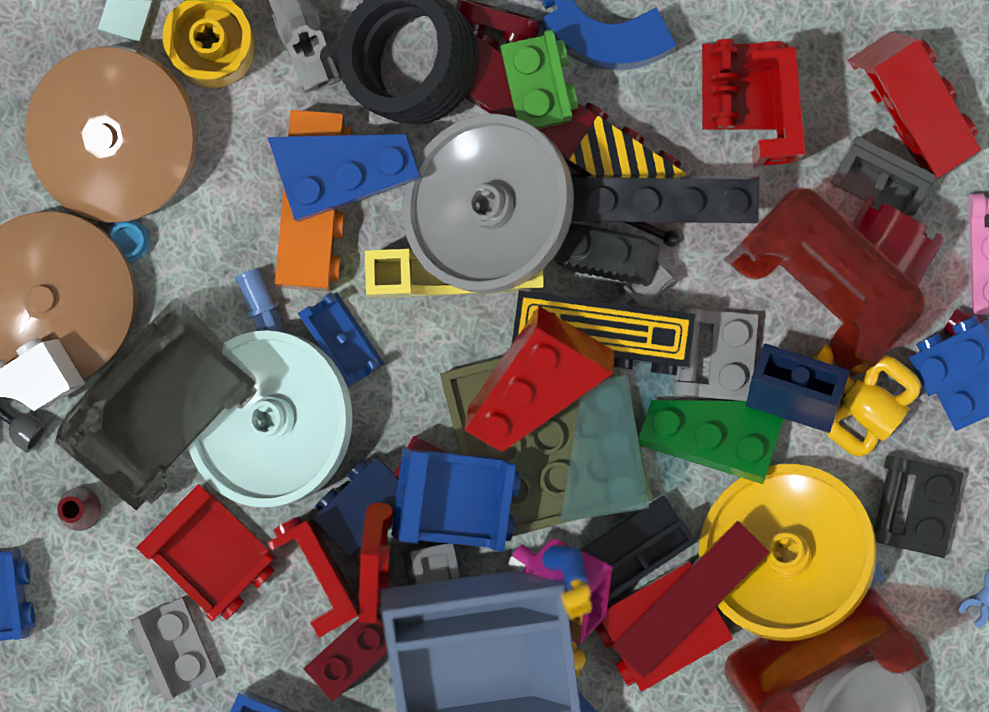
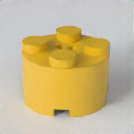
(226, 59)

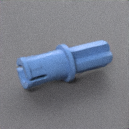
(259, 301)

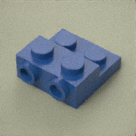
(957, 371)

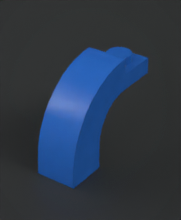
(609, 45)

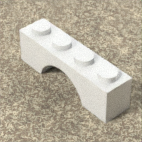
(39, 374)

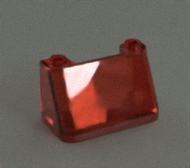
(839, 270)
(770, 671)

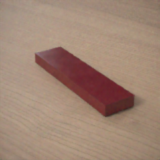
(690, 599)

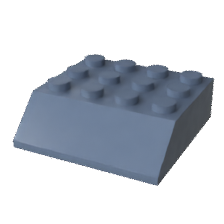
(481, 645)

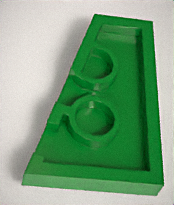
(713, 435)

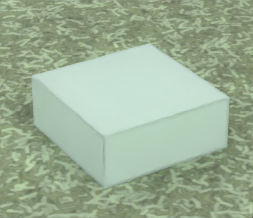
(126, 19)

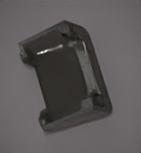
(154, 404)

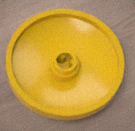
(817, 548)

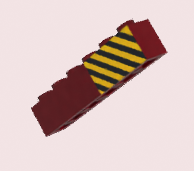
(587, 141)

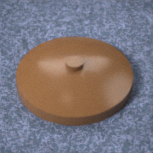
(111, 134)
(65, 284)

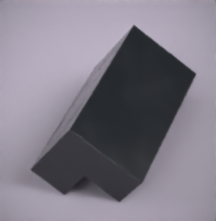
(641, 544)

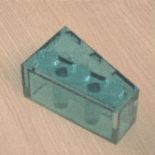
(604, 455)

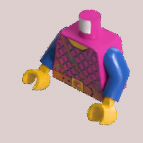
(584, 581)

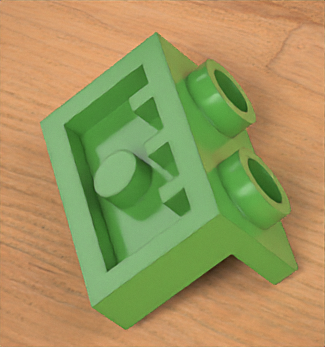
(538, 80)

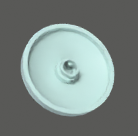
(287, 434)

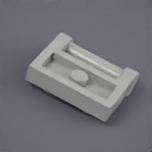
(730, 356)

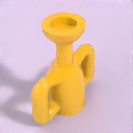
(872, 404)

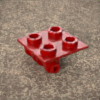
(731, 95)

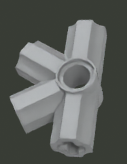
(304, 39)

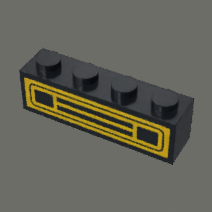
(631, 331)

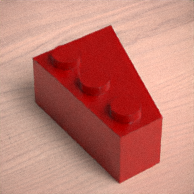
(918, 101)
(537, 379)

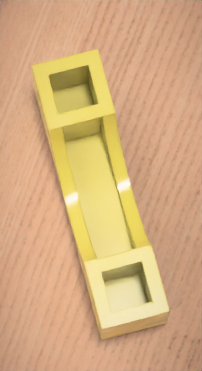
(400, 274)

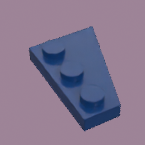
(341, 170)

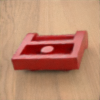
(374, 560)

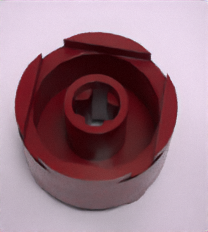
(898, 238)

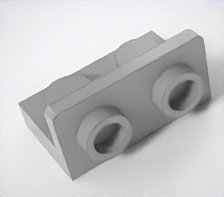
(172, 649)

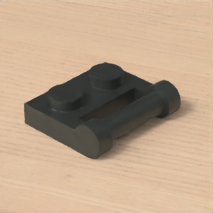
(929, 509)

